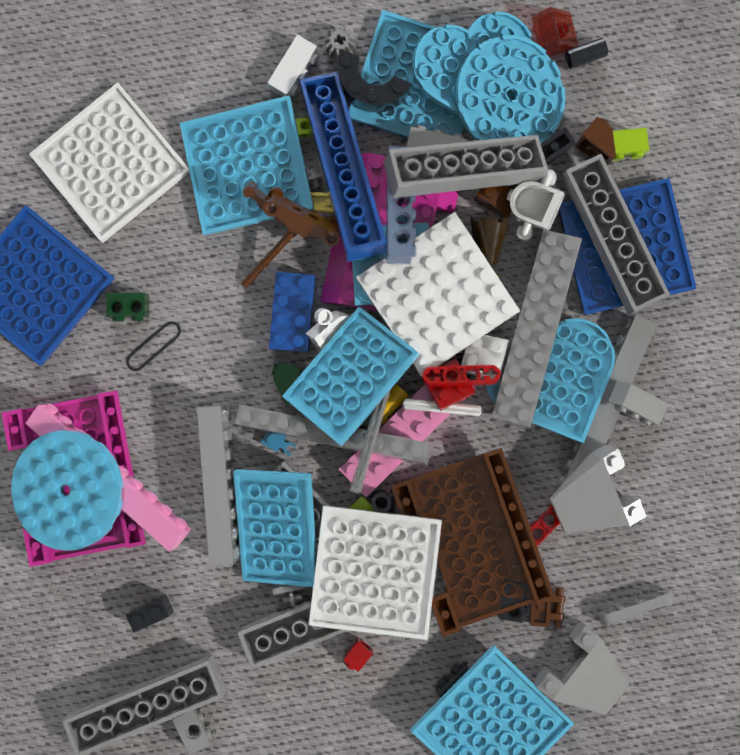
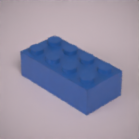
(292, 312)

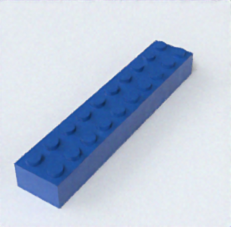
(343, 167)

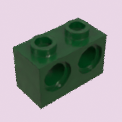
(128, 302)

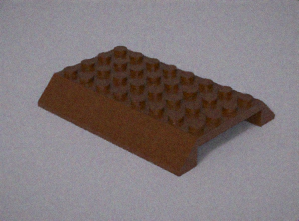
(480, 540)

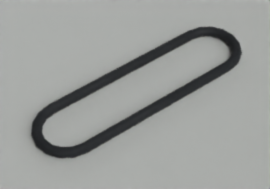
(128, 358)

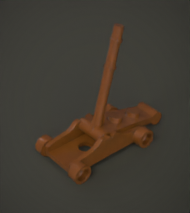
(295, 217)

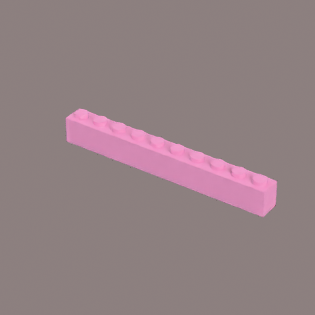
(137, 501)

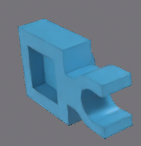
(276, 441)

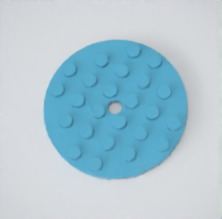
(506, 66)
(94, 486)

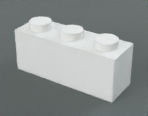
(293, 67)

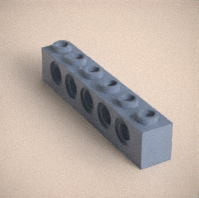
(396, 252)

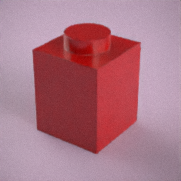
(357, 655)

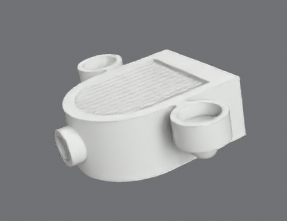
(535, 204)
(327, 326)

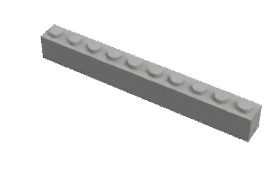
(627, 361)
(305, 429)

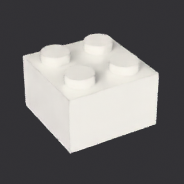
(487, 351)

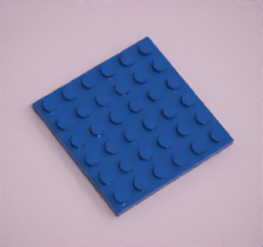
(659, 224)
(44, 285)

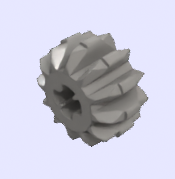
(339, 35)

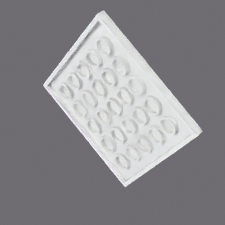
(110, 162)
(442, 297)
(375, 572)

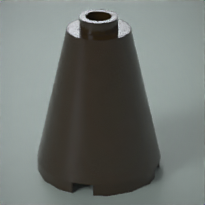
(489, 236)

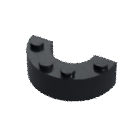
(368, 96)

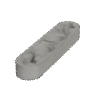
(635, 607)

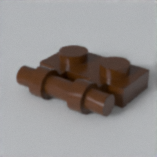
(541, 615)

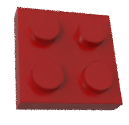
(449, 395)

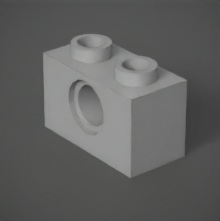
(193, 739)

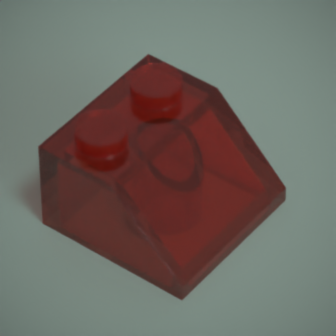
(555, 30)

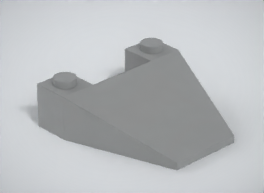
(589, 496)
(593, 679)

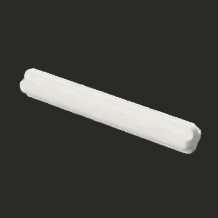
(423, 405)

